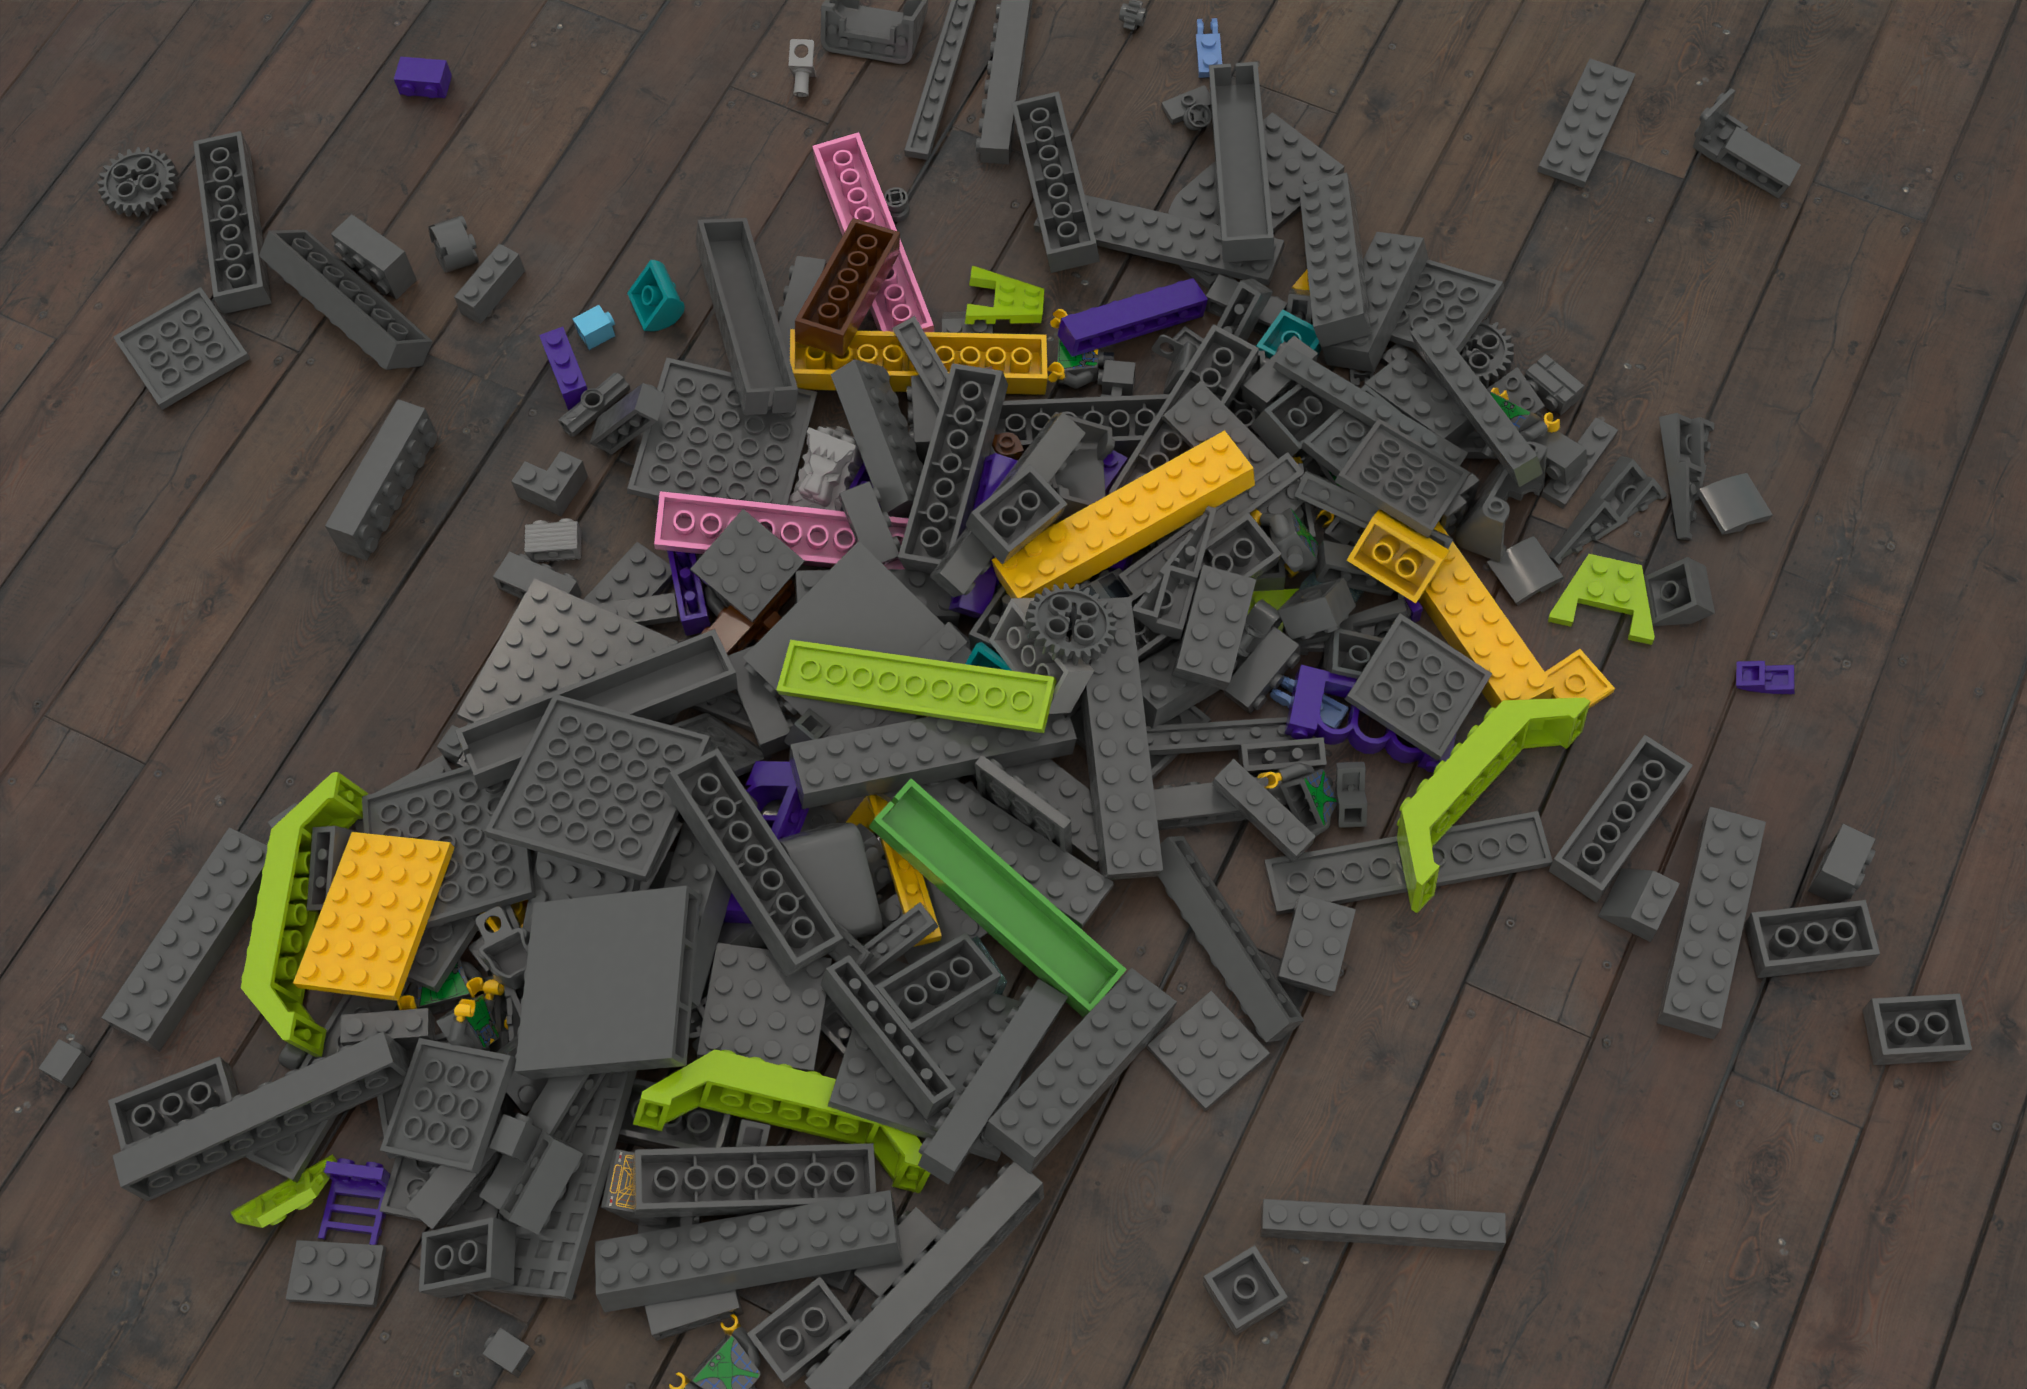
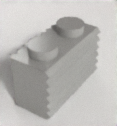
(553, 540)

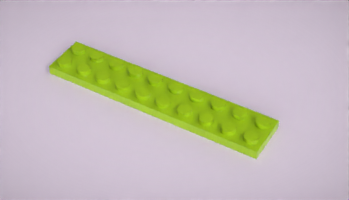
(917, 686)

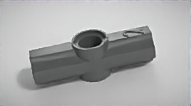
(603, 396)

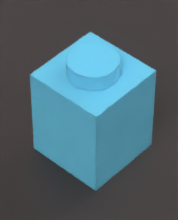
(594, 326)

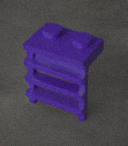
(355, 1181)

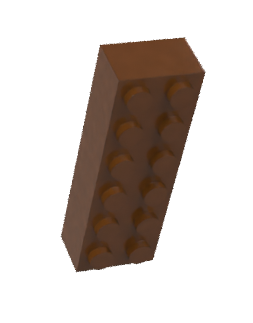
(847, 287)

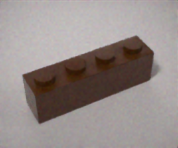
(737, 631)

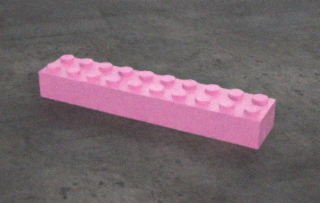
(857, 195)
(816, 535)

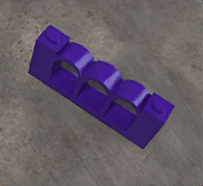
(1305, 719)
(767, 783)

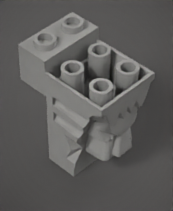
(827, 470)

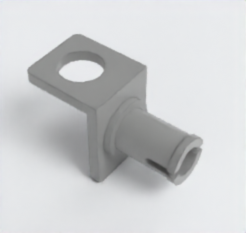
(801, 67)

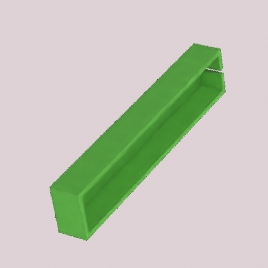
(997, 897)

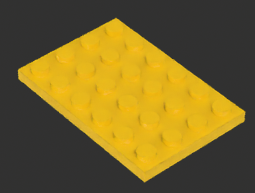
(374, 916)

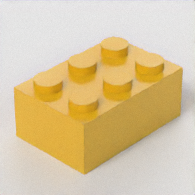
(1397, 555)

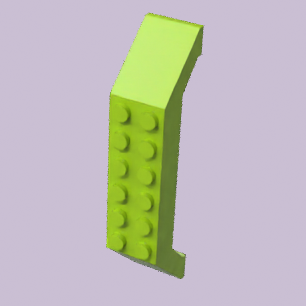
(1470, 772)
(281, 915)
(779, 1098)

